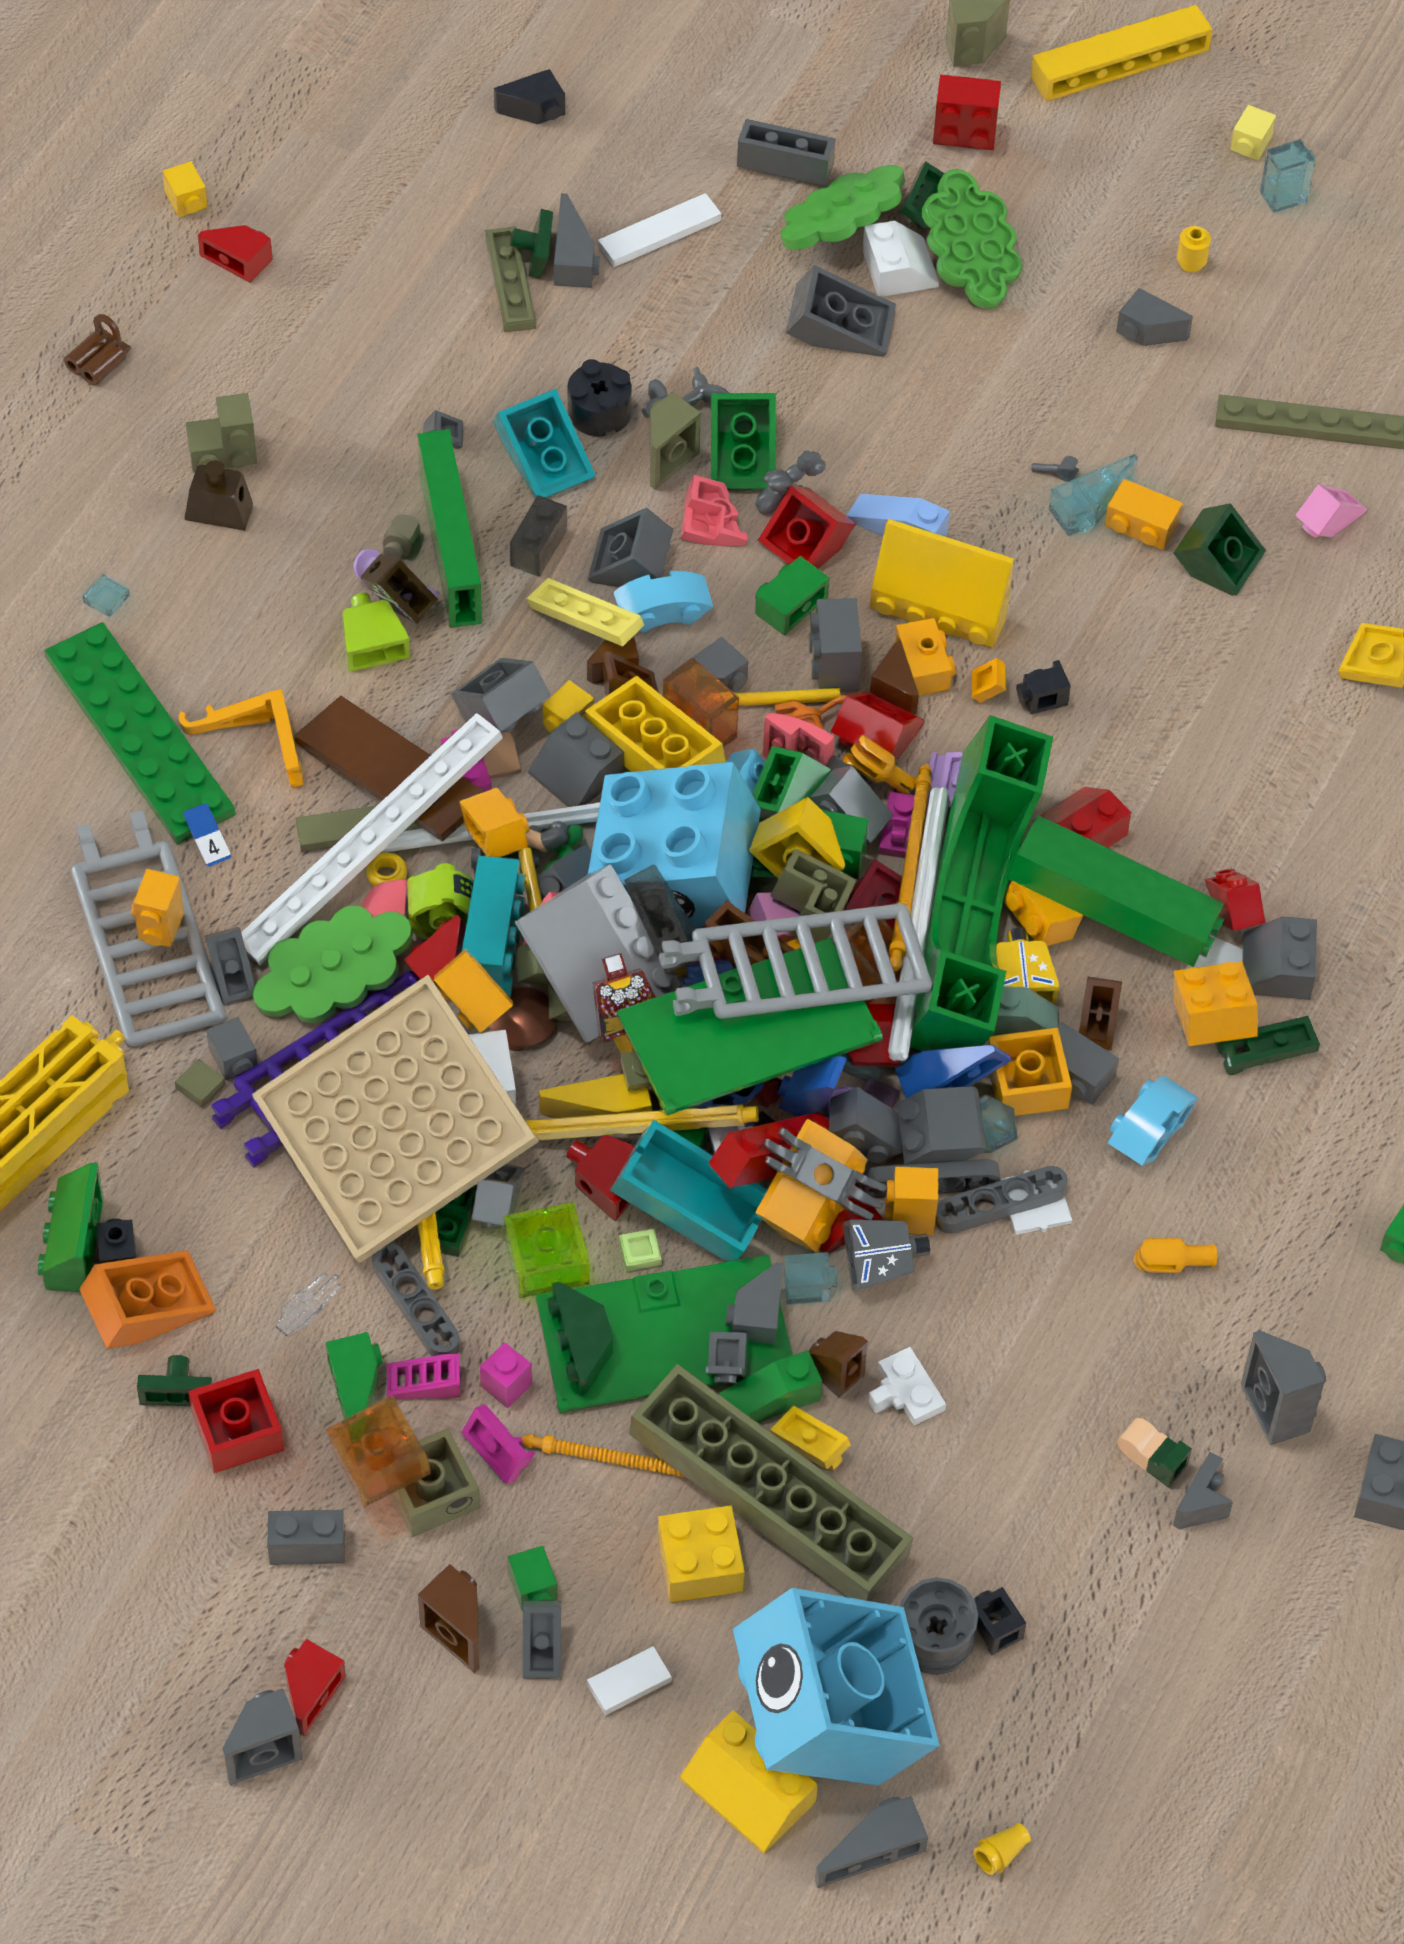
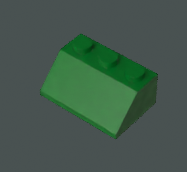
(72, 1230)

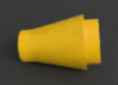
(999, 1849)

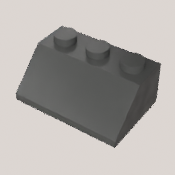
(1282, 1386)

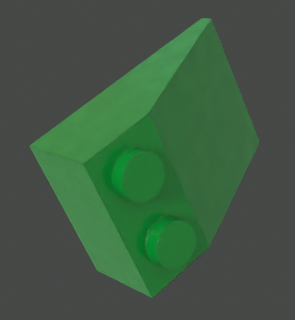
(743, 439)

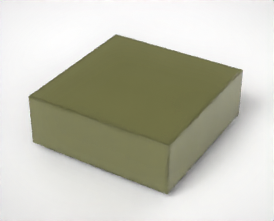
(200, 1083)

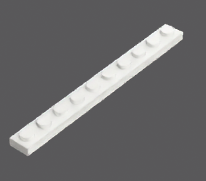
(369, 837)

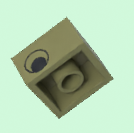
(444, 1493)

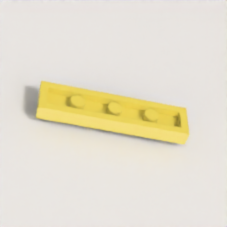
(585, 612)

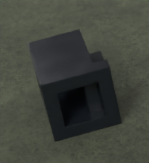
(1044, 689)
(1010, 1622)

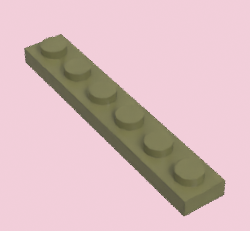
(1310, 421)

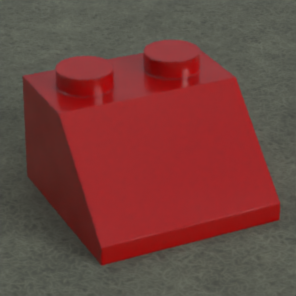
(806, 528)
(878, 720)
(1092, 814)

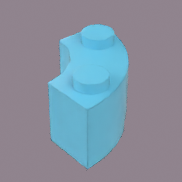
(664, 600)
(1152, 1120)

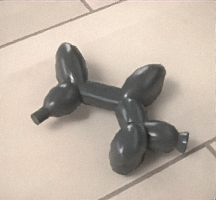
(701, 391)
(780, 480)

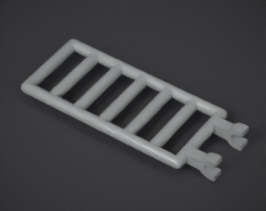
(107, 953)
(713, 995)

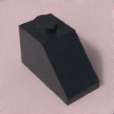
(531, 98)

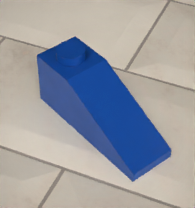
(949, 1067)
(810, 1087)

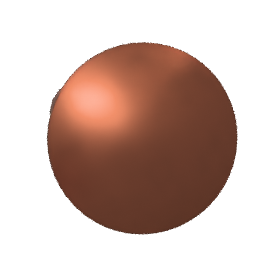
(527, 1020)

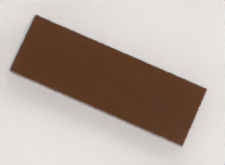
(379, 761)

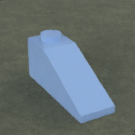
(875, 510)

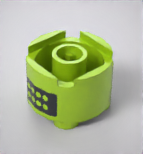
(438, 898)

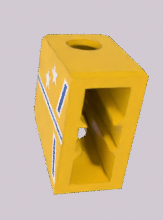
(1028, 964)

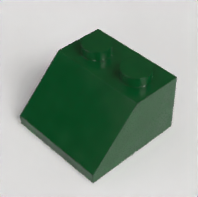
(1220, 549)

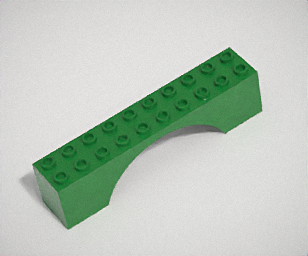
(989, 812)

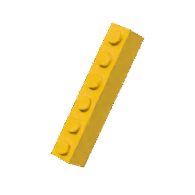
(1121, 52)

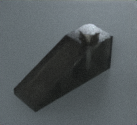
(660, 913)

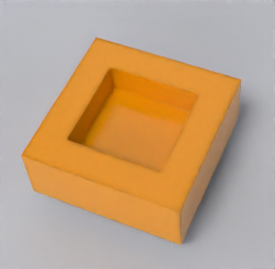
(988, 680)

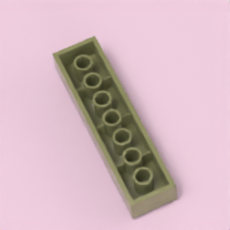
(770, 1485)

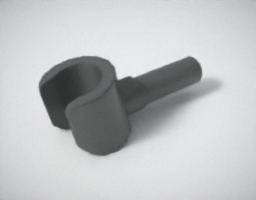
(1065, 471)

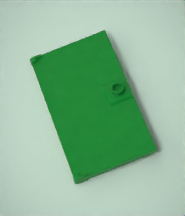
(708, 1057)
(655, 1326)

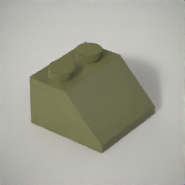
(975, 29)
(672, 437)

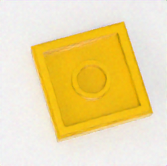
(1375, 656)

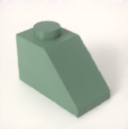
(1024, 1011)

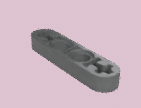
(952, 1175)
(998, 1194)
(419, 1299)

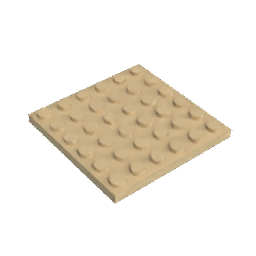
(394, 1118)

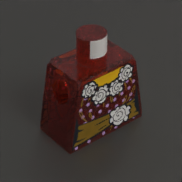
(617, 992)

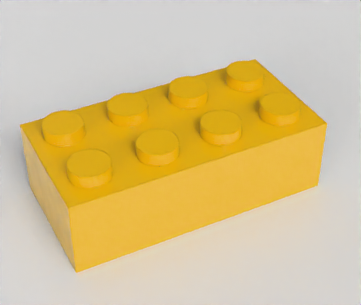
(652, 730)

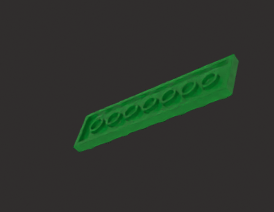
(137, 729)

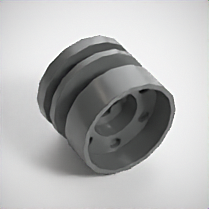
(946, 1609)

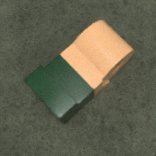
(1154, 1451)

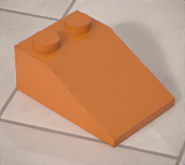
(145, 1297)

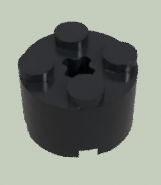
(599, 398)

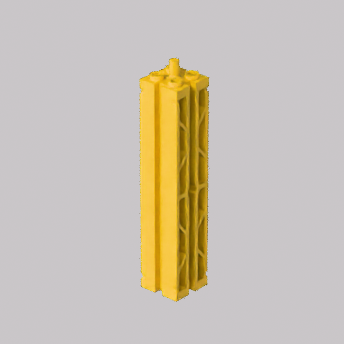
(55, 1100)

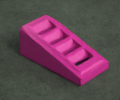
(434, 1364)

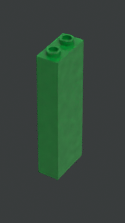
(449, 528)
(1116, 891)

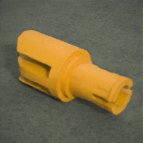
(878, 765)
(1172, 1255)

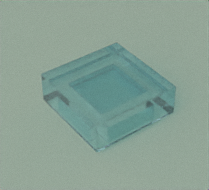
(106, 595)

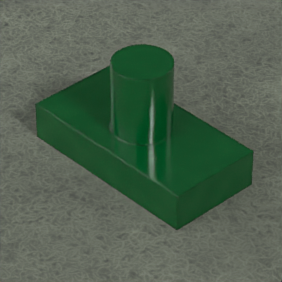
(923, 186)
(536, 242)
(172, 1388)

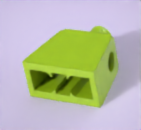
(373, 634)

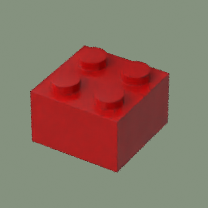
(966, 112)
(236, 1421)

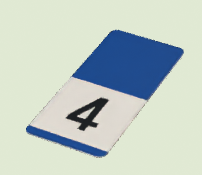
(207, 834)

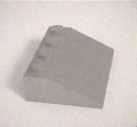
(579, 930)

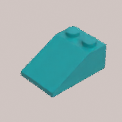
(544, 444)

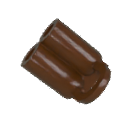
(98, 352)

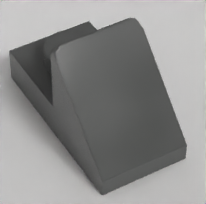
(565, 871)
(230, 965)
(1202, 1501)
(541, 1639)

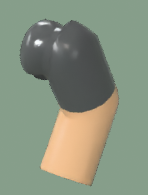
(549, 839)

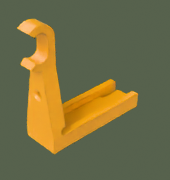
(249, 712)

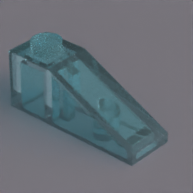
(1085, 500)

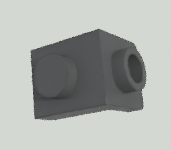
(727, 1356)

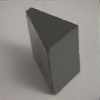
(442, 421)

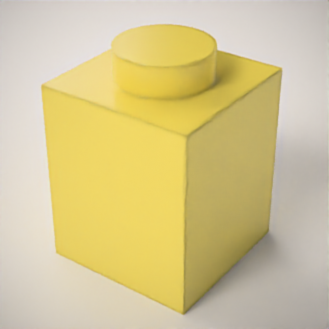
(1253, 132)

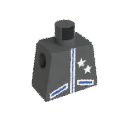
(881, 1250)

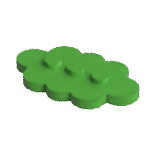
(843, 207)
(971, 239)
(333, 964)

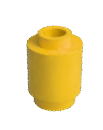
(1193, 248)

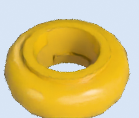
(386, 860)

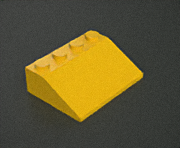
(942, 579)

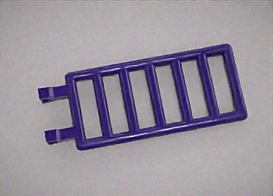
(228, 1108)

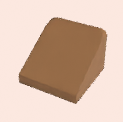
(502, 758)

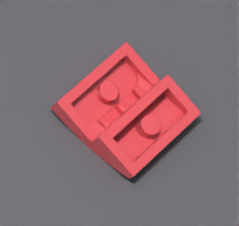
(797, 736)

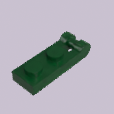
(1272, 1044)

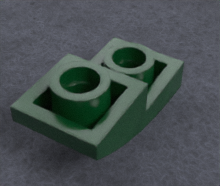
(454, 1222)

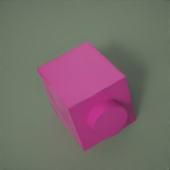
(506, 1375)

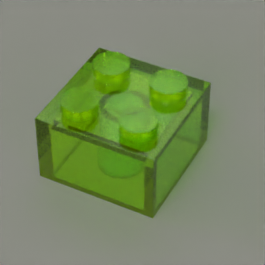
(546, 1249)

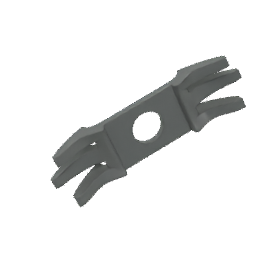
(843, 1178)

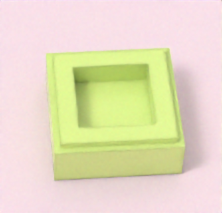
(640, 1250)

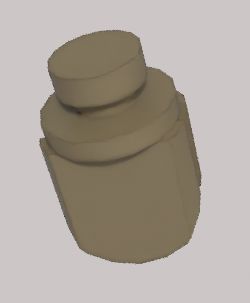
(401, 536)

